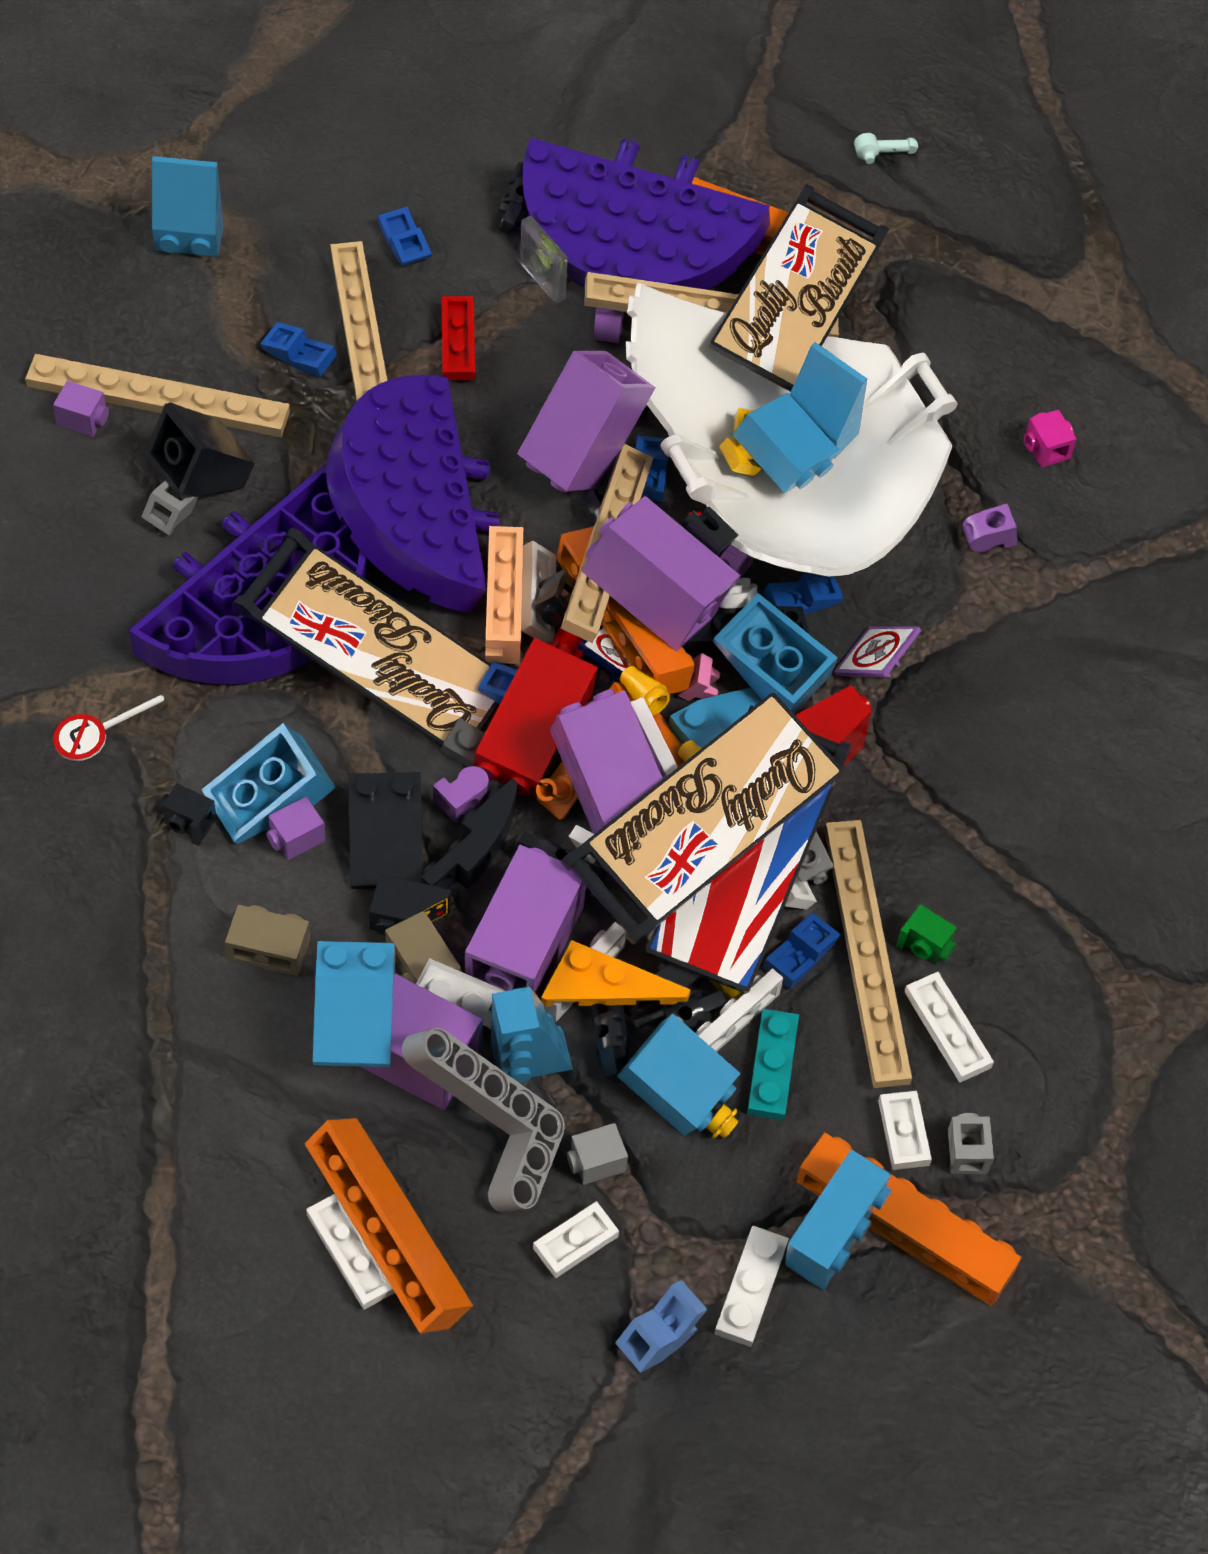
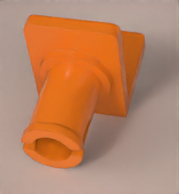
(557, 793)

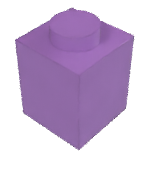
(80, 409)
(296, 828)

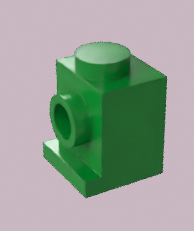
(928, 936)

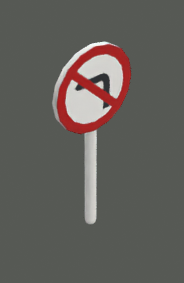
(84, 736)

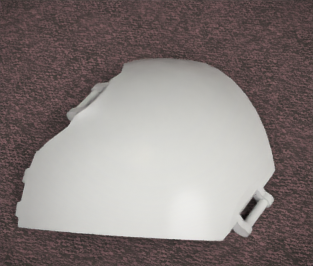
(835, 520)

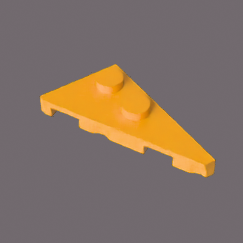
(598, 978)

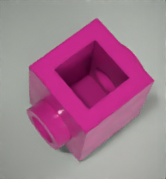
(1050, 438)

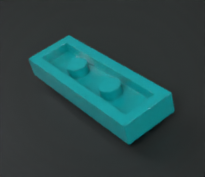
(773, 1064)

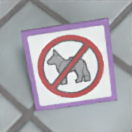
(877, 651)

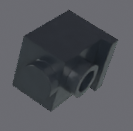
(550, 601)
(188, 812)

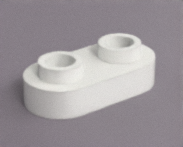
(740, 594)

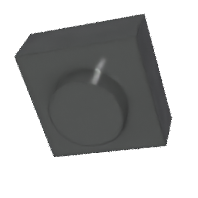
(463, 742)

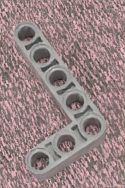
(529, 1120)

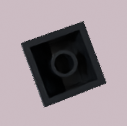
(196, 453)

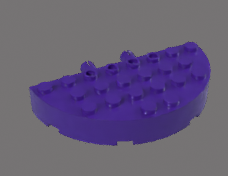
(636, 220)
(406, 491)
(197, 629)

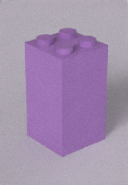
(585, 421)
(659, 572)
(605, 755)
(526, 923)
(417, 1011)

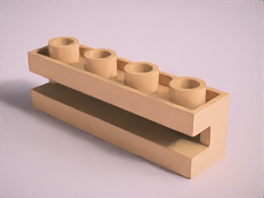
(504, 595)

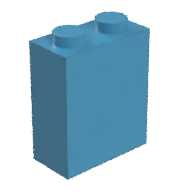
(786, 443)
(680, 1076)

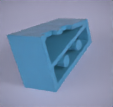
(526, 1037)
(837, 1219)

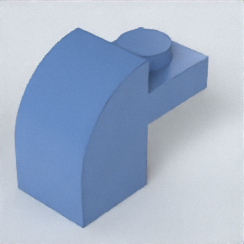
(663, 1329)

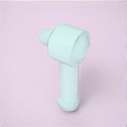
(868, 146)

